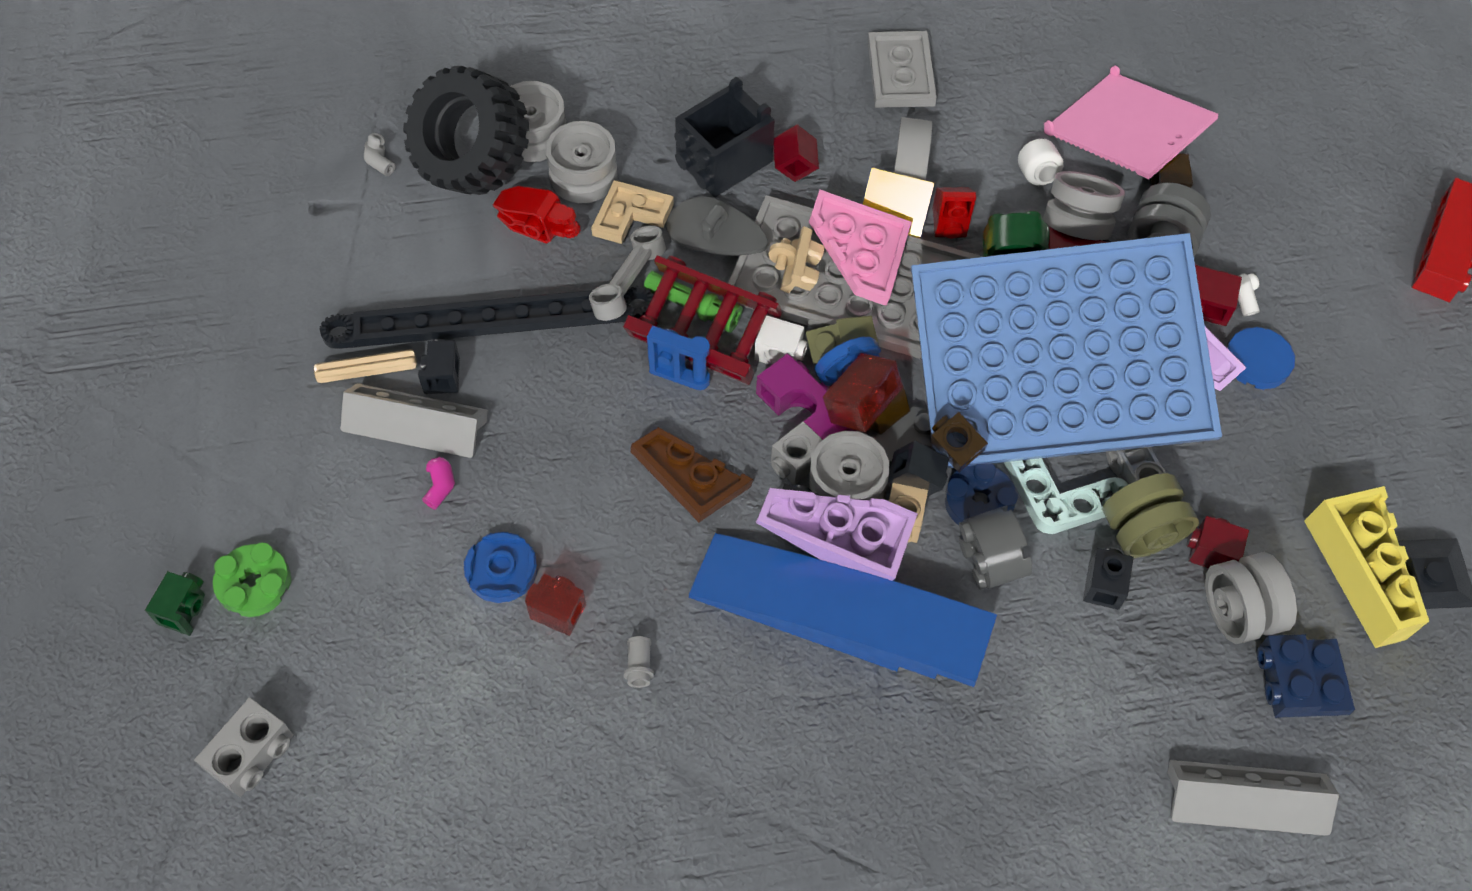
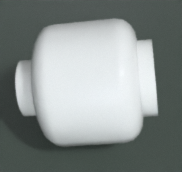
(1040, 161)

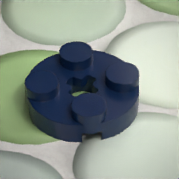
(982, 479)

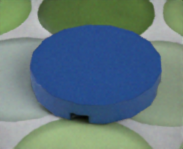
(1265, 356)
(837, 360)
(500, 567)

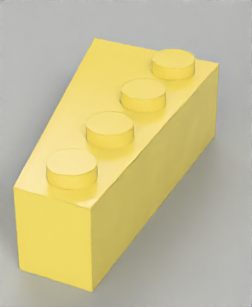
(1369, 564)

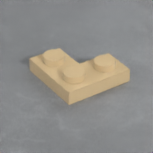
(627, 204)

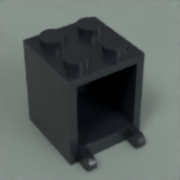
(724, 138)

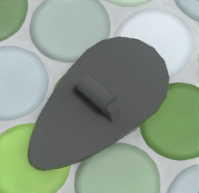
(715, 228)

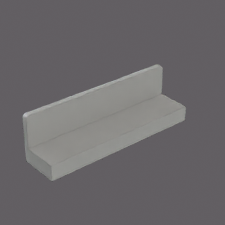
(411, 419)
(1252, 797)

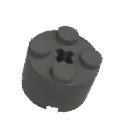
(995, 546)

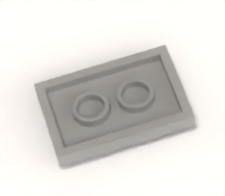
(901, 69)

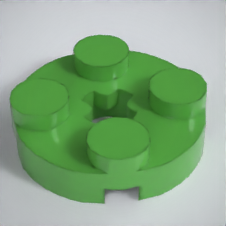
(237, 565)

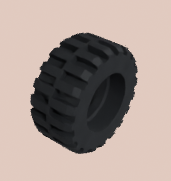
(433, 126)

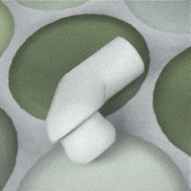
(1247, 297)

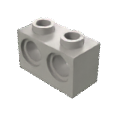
(238, 742)

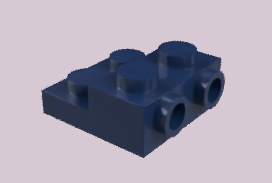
(1304, 676)

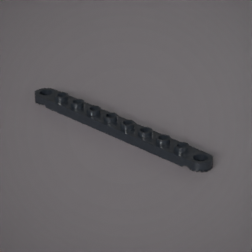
(471, 318)

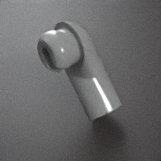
(374, 154)

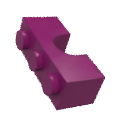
(791, 385)

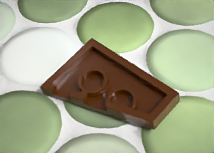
(691, 478)

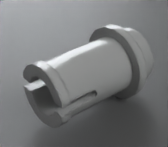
(638, 670)

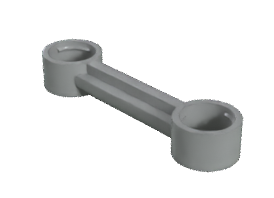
(608, 299)

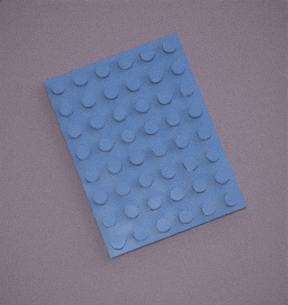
(1068, 349)

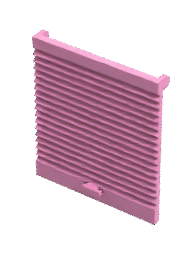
(1131, 124)

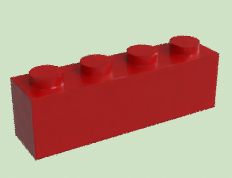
(1449, 245)

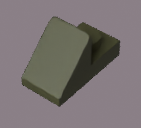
(828, 337)

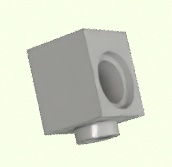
(798, 440)

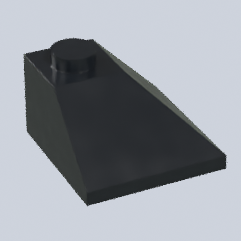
(1439, 572)

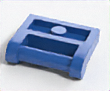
(668, 353)

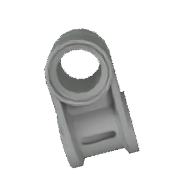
(1134, 463)

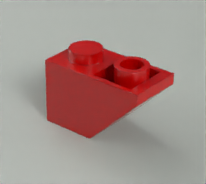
(953, 211)

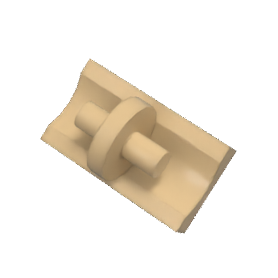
(793, 259)

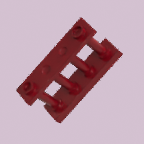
(736, 364)

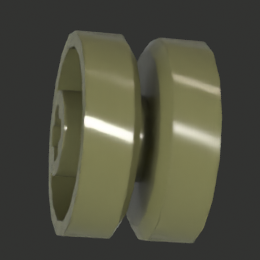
(1150, 515)

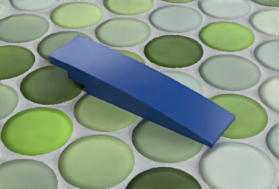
(845, 609)

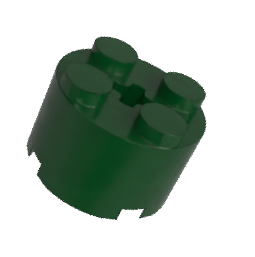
(1015, 234)

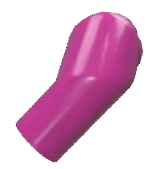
(442, 480)

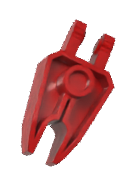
(536, 213)

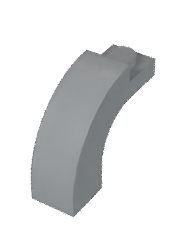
(913, 147)

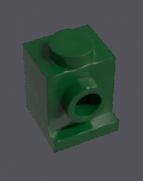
(177, 602)

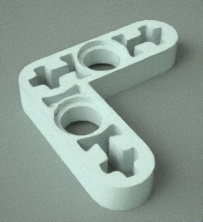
(1058, 503)

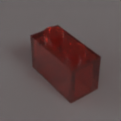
(863, 392)

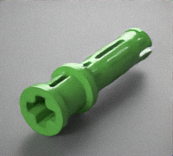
(708, 307)

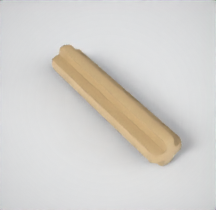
(365, 366)

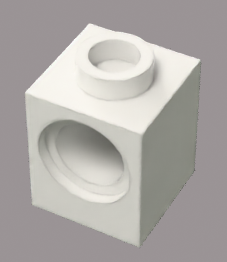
(779, 338)

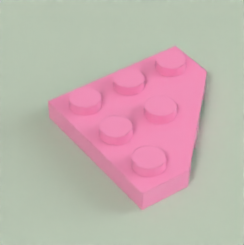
(861, 243)

